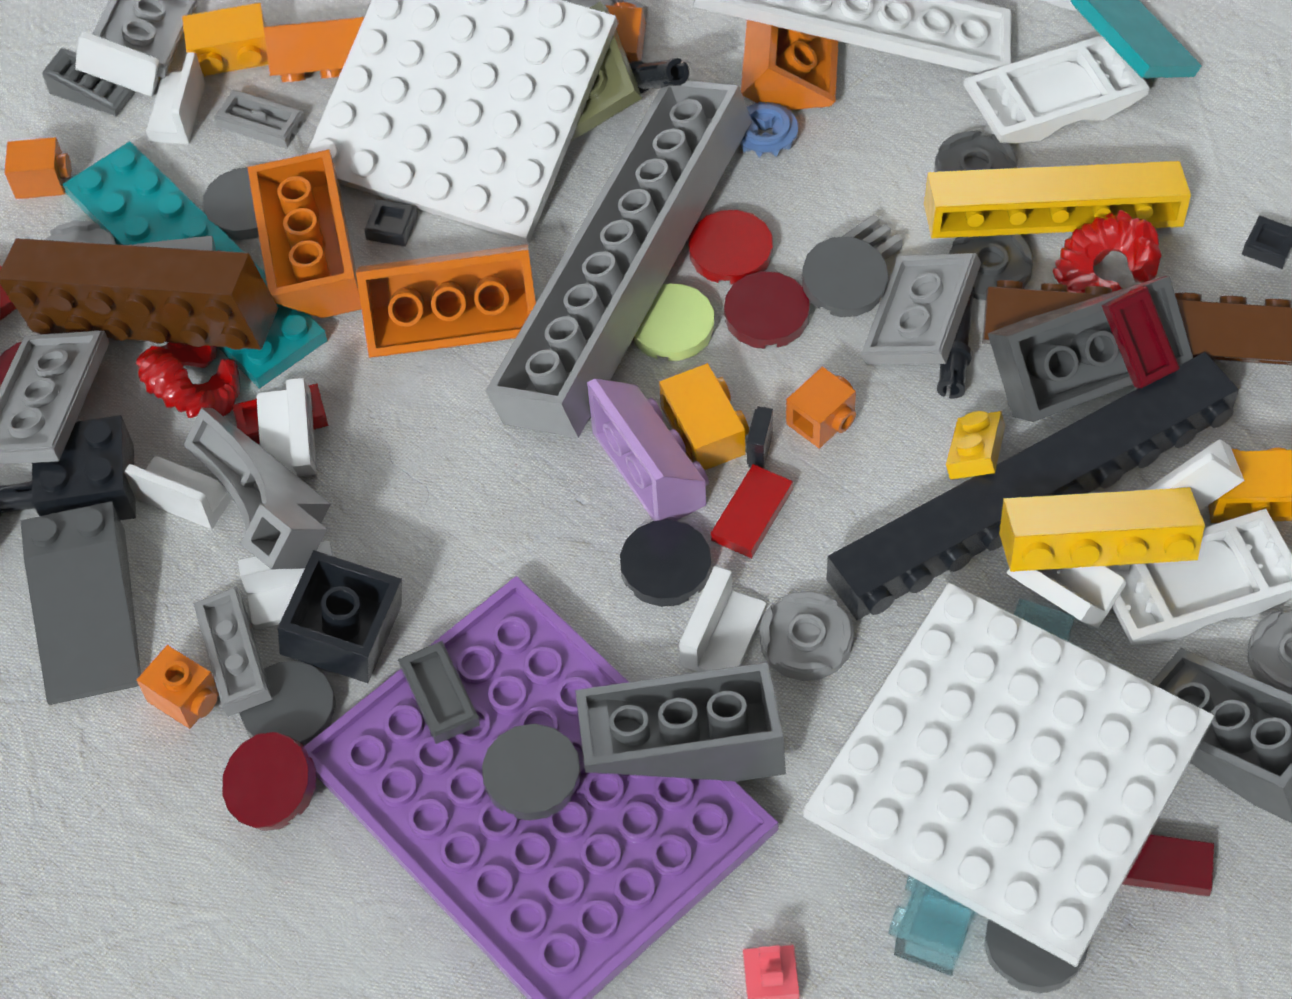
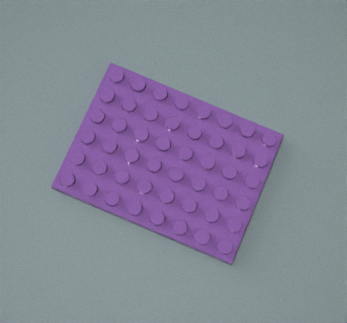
(549, 897)

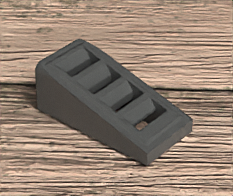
(62, 80)

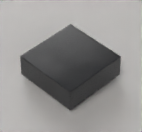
(391, 222)
(1269, 242)
(760, 437)

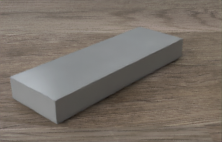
(232, 651)

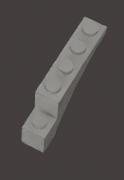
(276, 505)

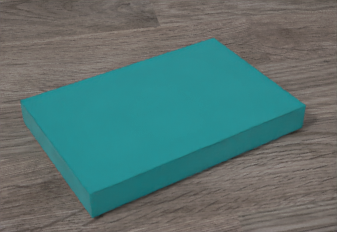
(1139, 38)

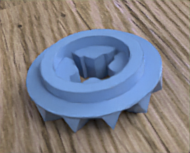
(766, 116)

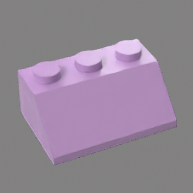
(646, 451)

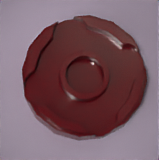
(766, 309)
(268, 781)

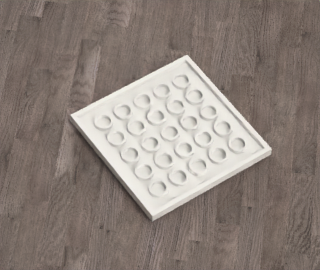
(464, 105)
(1010, 771)

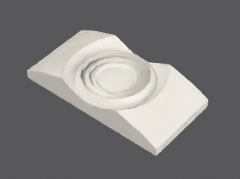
(1054, 90)
(1237, 575)

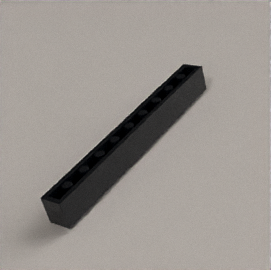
(1072, 461)

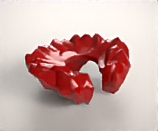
(1094, 241)
(167, 378)

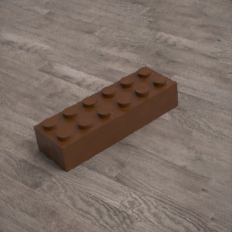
(139, 292)

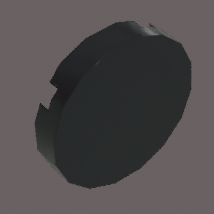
(665, 562)

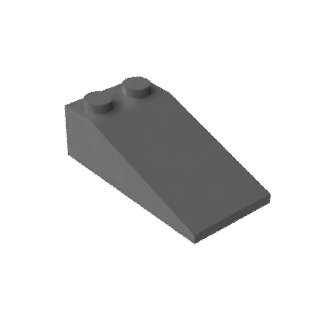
(1072, 353)
(81, 602)
(685, 726)
(1250, 730)

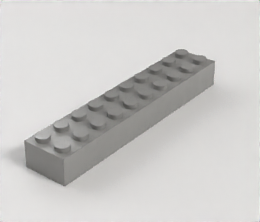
(619, 258)

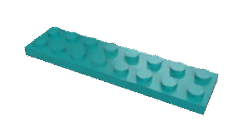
(144, 206)

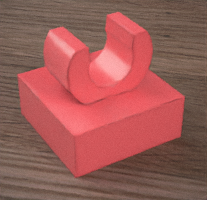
(771, 972)

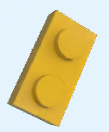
(975, 444)

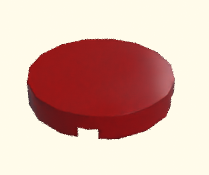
(730, 246)

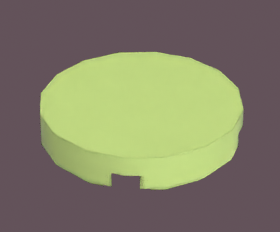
(676, 324)

